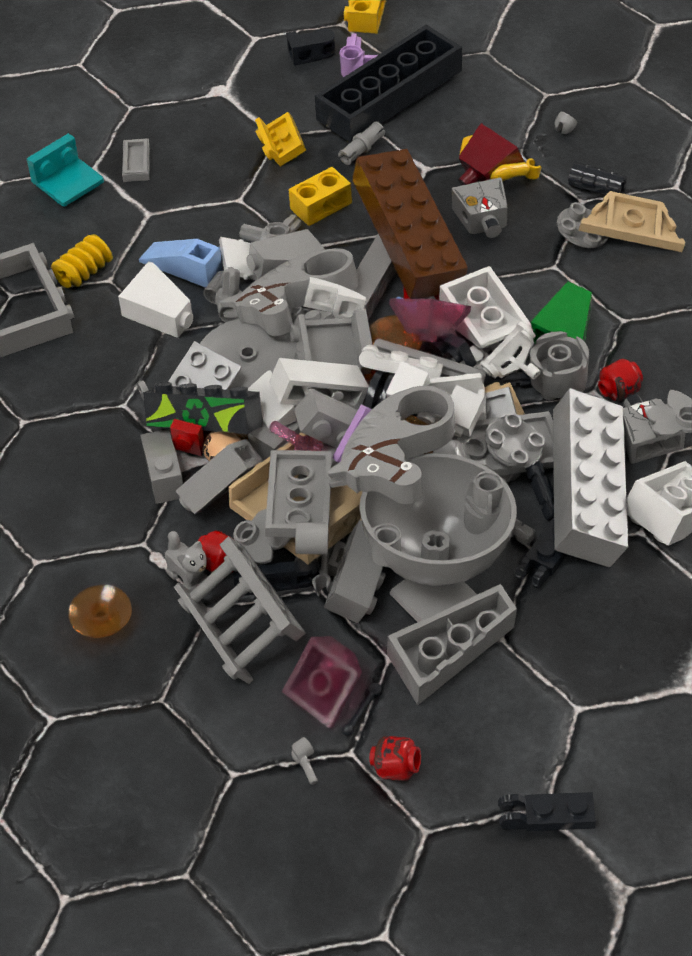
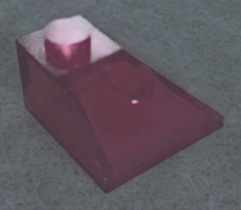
(429, 317)
(323, 678)

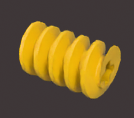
(81, 261)

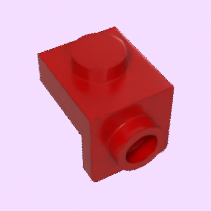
(188, 436)

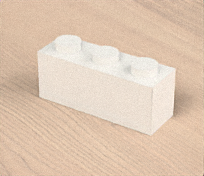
(295, 378)

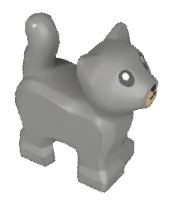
(185, 561)

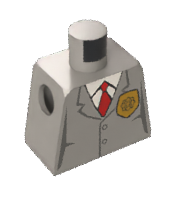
(481, 206)
(639, 438)

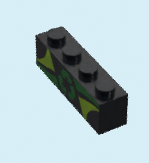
(210, 407)

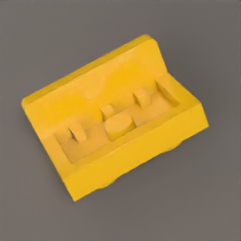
(280, 139)

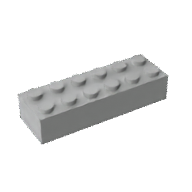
(589, 478)

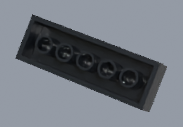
(388, 82)

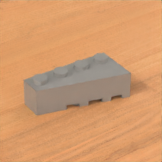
(448, 641)

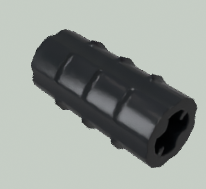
(596, 179)

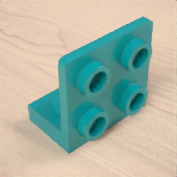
(61, 172)

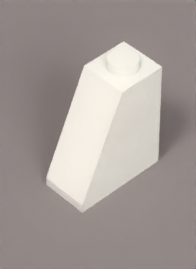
(156, 302)

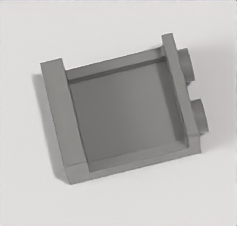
(332, 339)

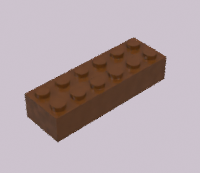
(408, 222)

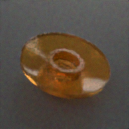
(98, 602)

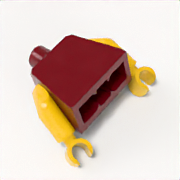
(491, 156)

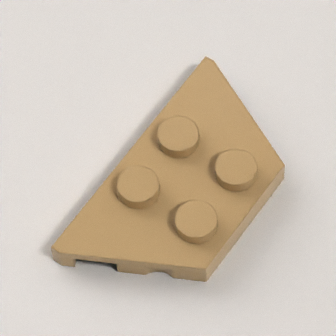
(634, 221)

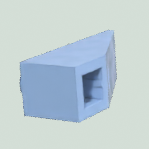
(186, 259)

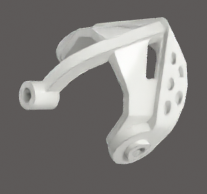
(521, 336)

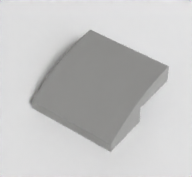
(426, 600)

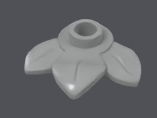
(673, 416)
(252, 536)

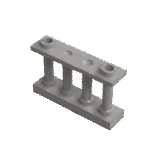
(266, 603)

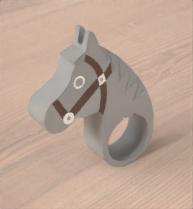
(277, 292)
(384, 440)

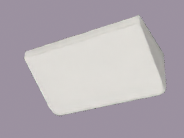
(270, 407)

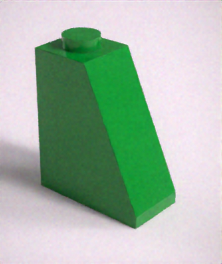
(565, 312)

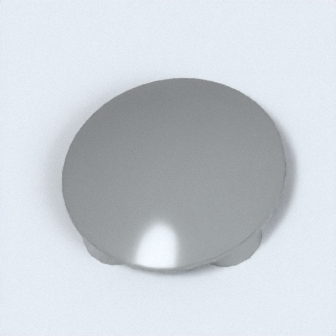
(568, 225)
(514, 441)

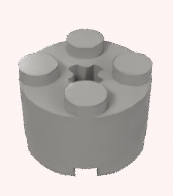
(561, 363)

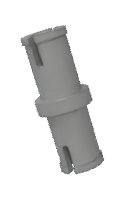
(361, 143)

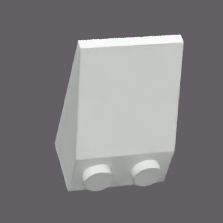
(492, 307)
(663, 503)

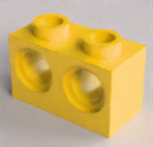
(364, 15)
(320, 196)

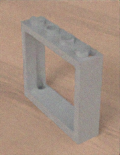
(41, 328)

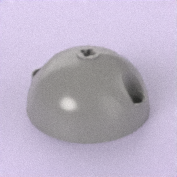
(440, 534)

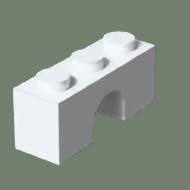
(467, 404)

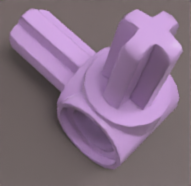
(352, 55)

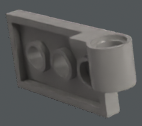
(476, 449)
(300, 519)

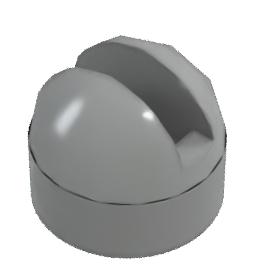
(565, 122)

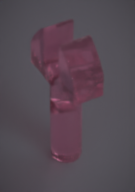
(301, 443)

